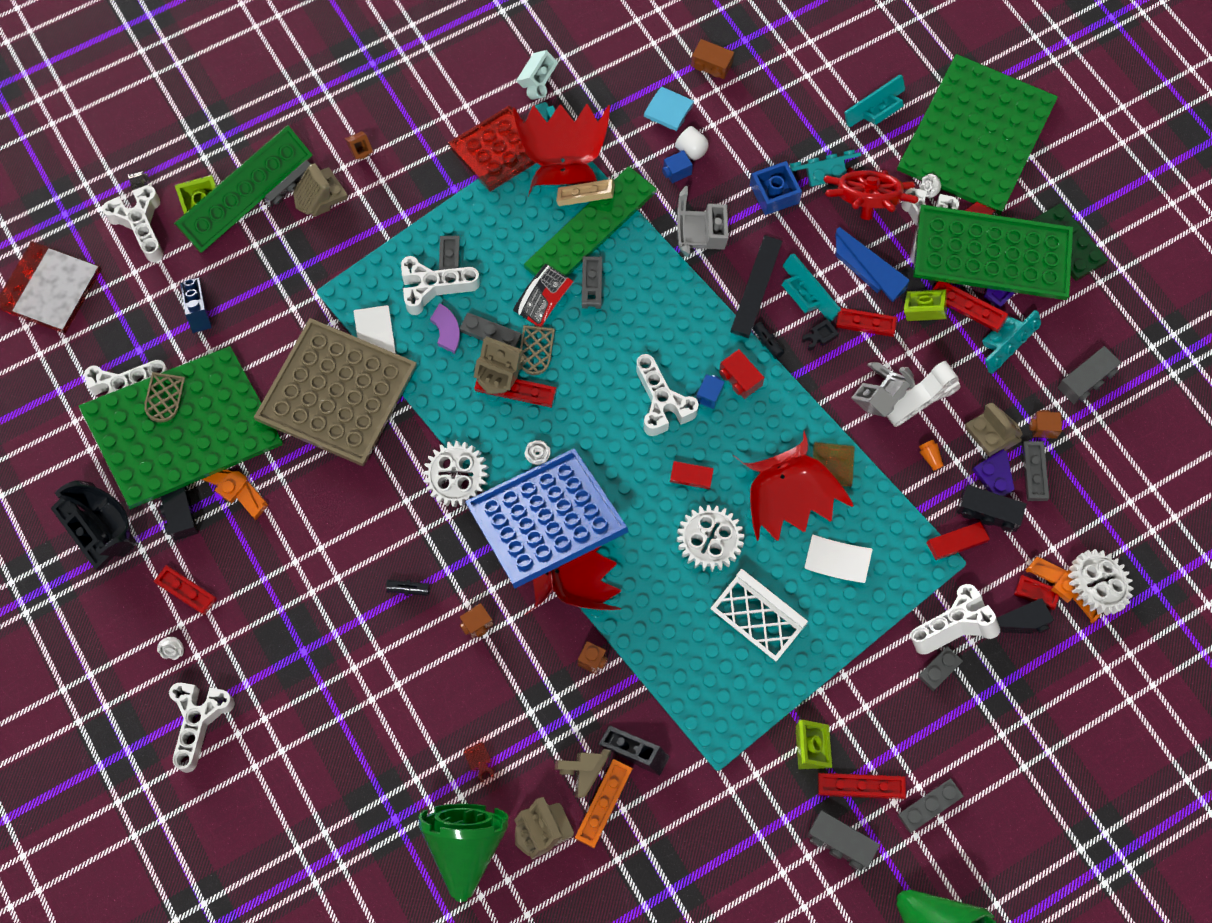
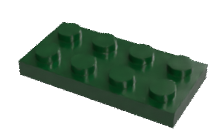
(1085, 254)

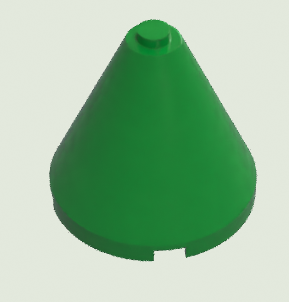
(462, 843)
(927, 908)

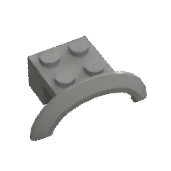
(701, 228)
(882, 398)

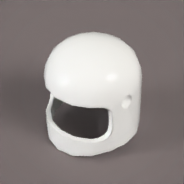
(692, 143)

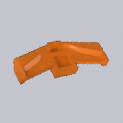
(236, 485)
(1061, 580)

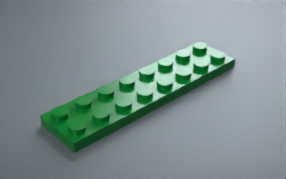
(243, 189)
(593, 225)

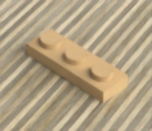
(585, 192)

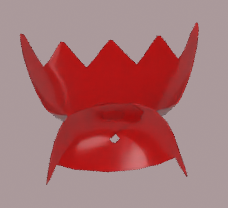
(562, 138)
(804, 488)
(579, 583)

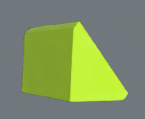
(194, 190)
(926, 305)
(813, 745)

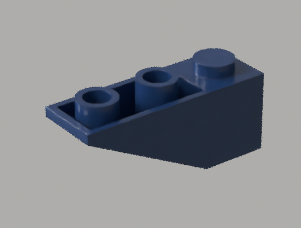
(195, 305)

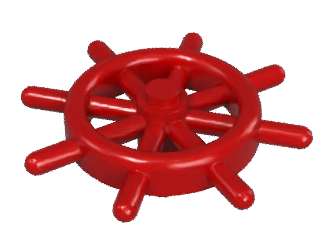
(870, 190)

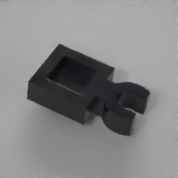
(821, 333)

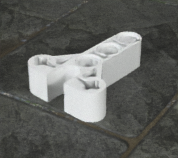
(147, 202)
(913, 209)
(422, 275)
(110, 381)
(936, 385)
(675, 402)
(965, 617)
(209, 712)

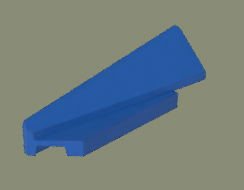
(869, 266)

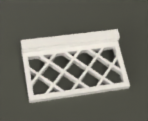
(772, 602)

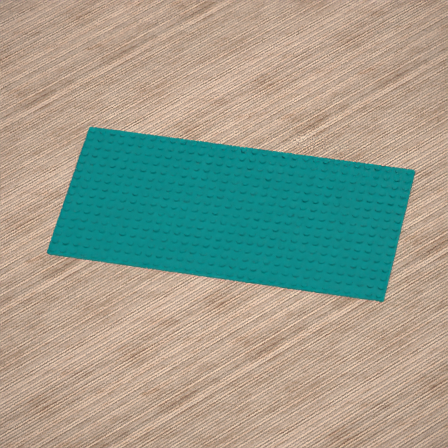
(655, 304)

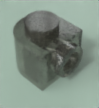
(138, 179)

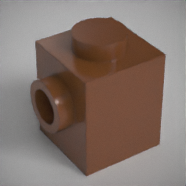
(359, 145)
(1046, 424)
(476, 622)
(592, 658)

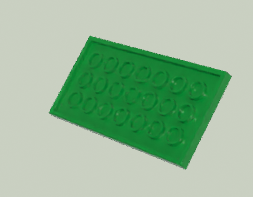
(993, 252)

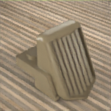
(318, 191)
(498, 366)
(994, 430)
(587, 769)
(541, 828)

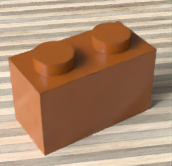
(712, 59)

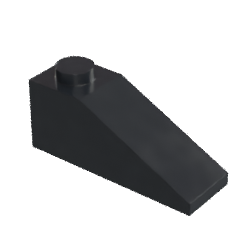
(1026, 619)
(635, 750)

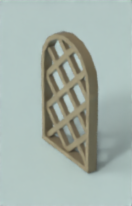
(544, 336)
(165, 389)

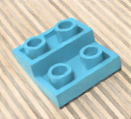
(668, 108)

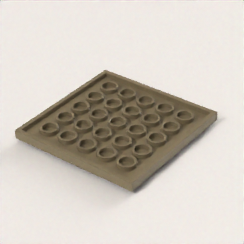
(336, 392)

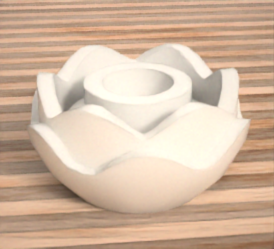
(931, 184)
(537, 446)
(170, 648)

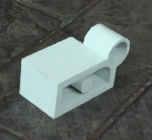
(537, 73)

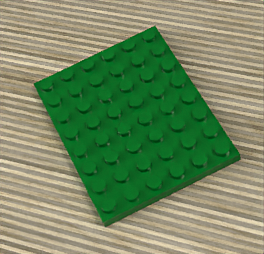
(978, 133)
(204, 437)

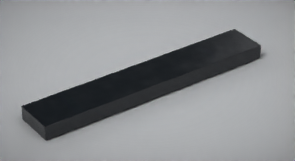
(756, 287)

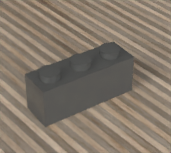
(1089, 375)
(842, 841)

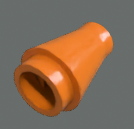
(931, 454)

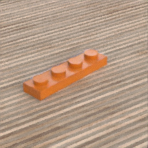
(603, 803)

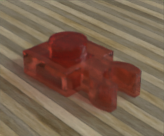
(478, 759)

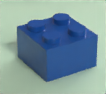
(775, 188)

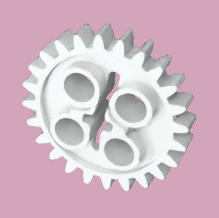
(457, 455)
(726, 545)
(1104, 596)

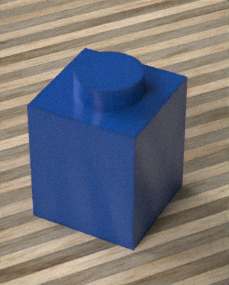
(677, 167)
(710, 391)

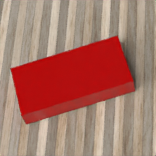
(691, 475)
(1033, 590)

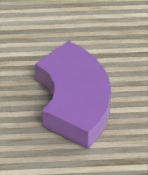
(447, 327)

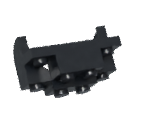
(98, 530)

